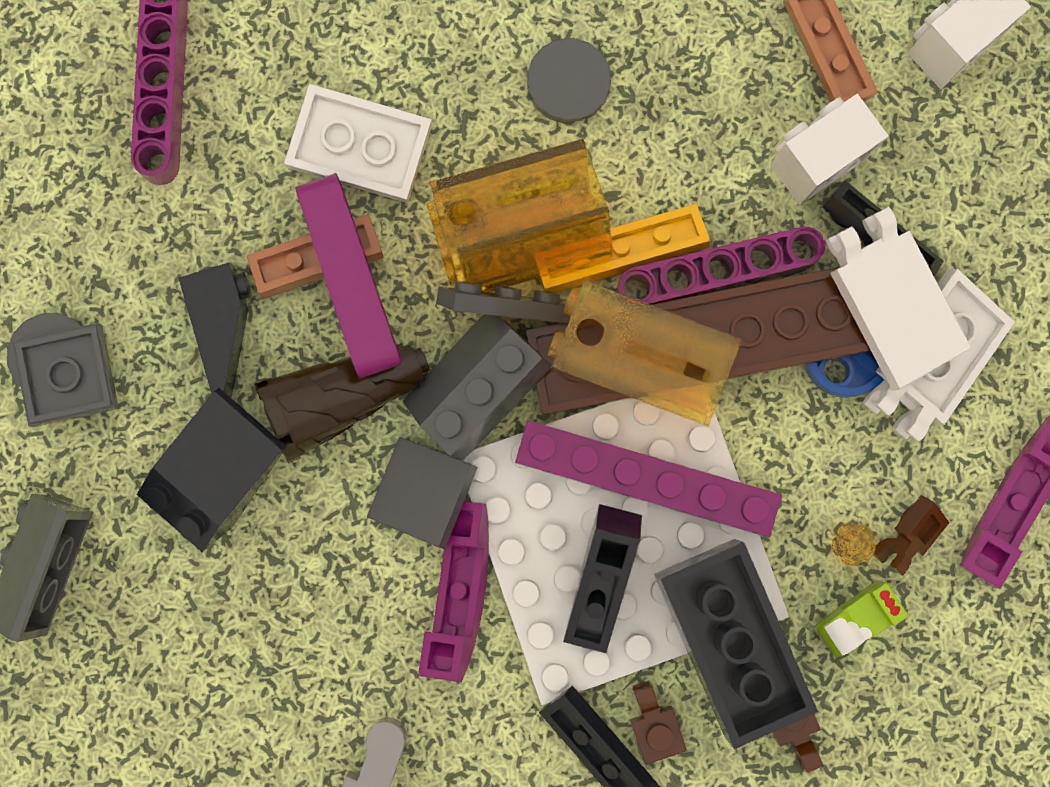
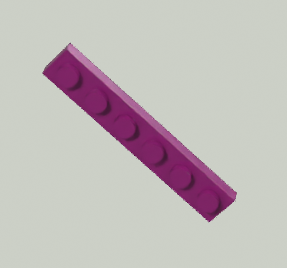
(648, 479)

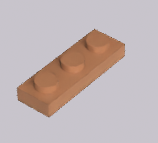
(831, 49)
(297, 263)

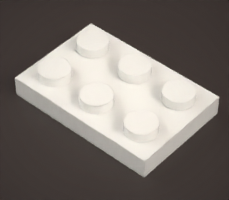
(359, 141)

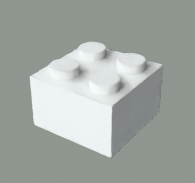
(960, 33)
(827, 148)

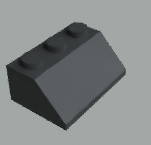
(475, 385)
(39, 565)

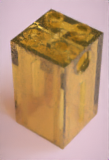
(521, 218)
(645, 352)

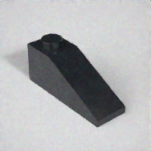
(218, 319)
(603, 578)

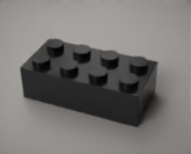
(736, 643)

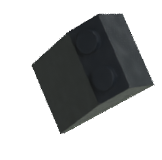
(211, 471)

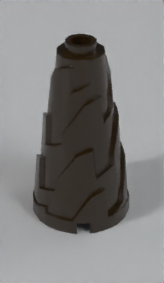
(330, 398)

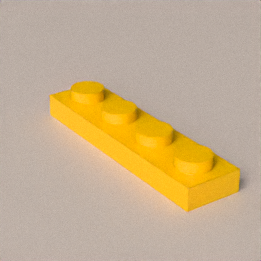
(639, 244)

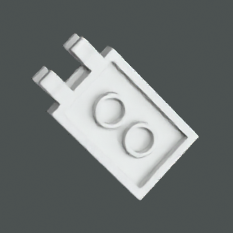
(895, 300)
(942, 389)

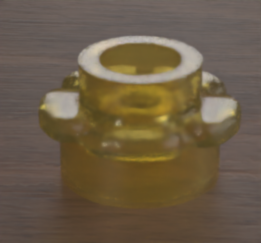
(859, 554)

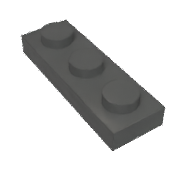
(504, 302)

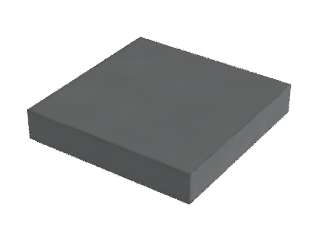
(65, 375)
(422, 492)

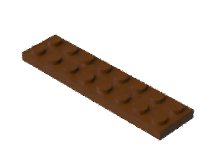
(779, 325)

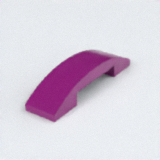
(1011, 512)
(459, 598)

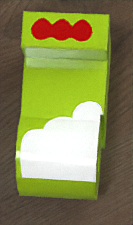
(861, 618)

